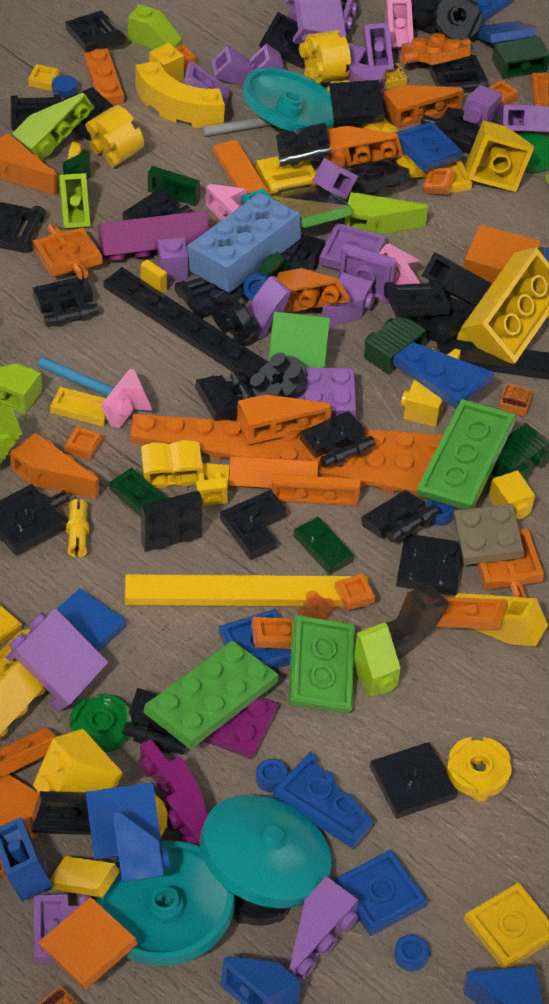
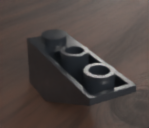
(456, 279)

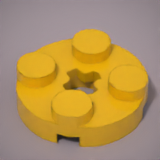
(474, 783)

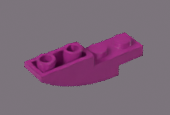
(178, 789)

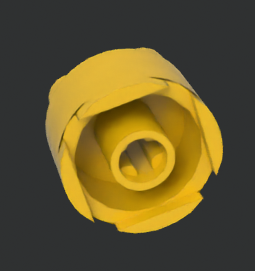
(325, 56)
(114, 135)

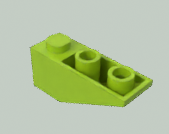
(50, 126)
(385, 214)

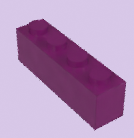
(141, 234)

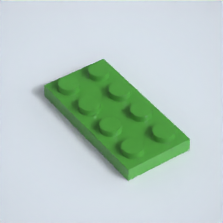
(466, 455)
(211, 694)

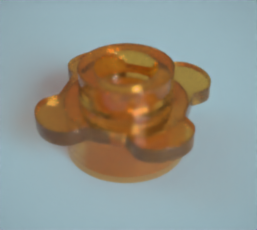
(313, 599)

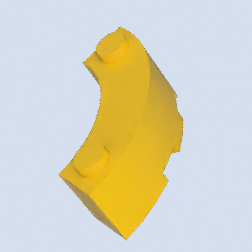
(177, 100)

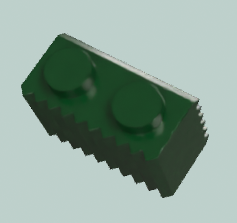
(520, 57)
(390, 340)
(522, 452)

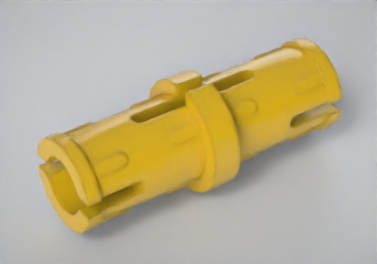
(77, 528)

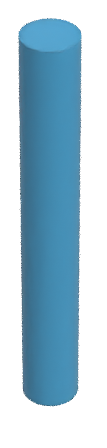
(75, 376)

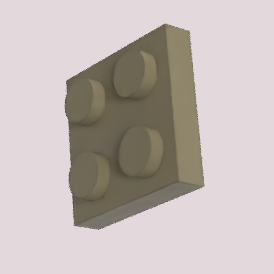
(488, 534)

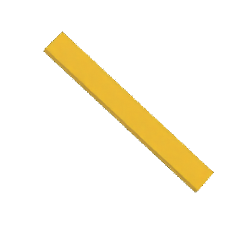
(228, 590)

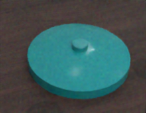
(287, 98)
(264, 851)
(172, 914)

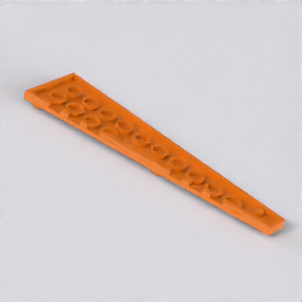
(392, 464)

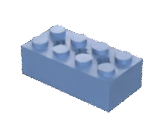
(242, 241)

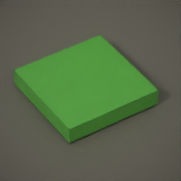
(300, 337)

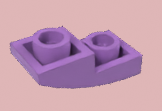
(269, 299)

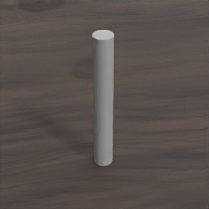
(234, 126)

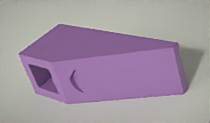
(525, 118)
(323, 918)

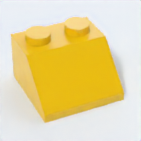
(498, 157)
(76, 766)

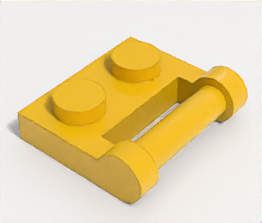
(285, 177)

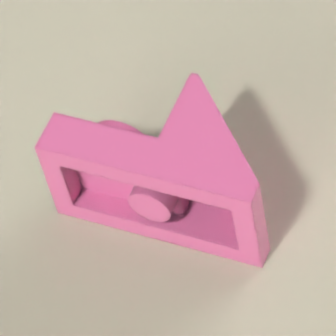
(400, 22)
(223, 199)
(404, 265)
(124, 399)

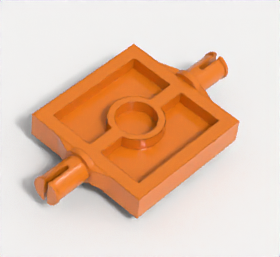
(434, 49)
(67, 251)
(513, 572)

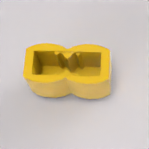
(171, 463)

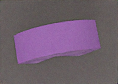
(234, 67)
(359, 70)

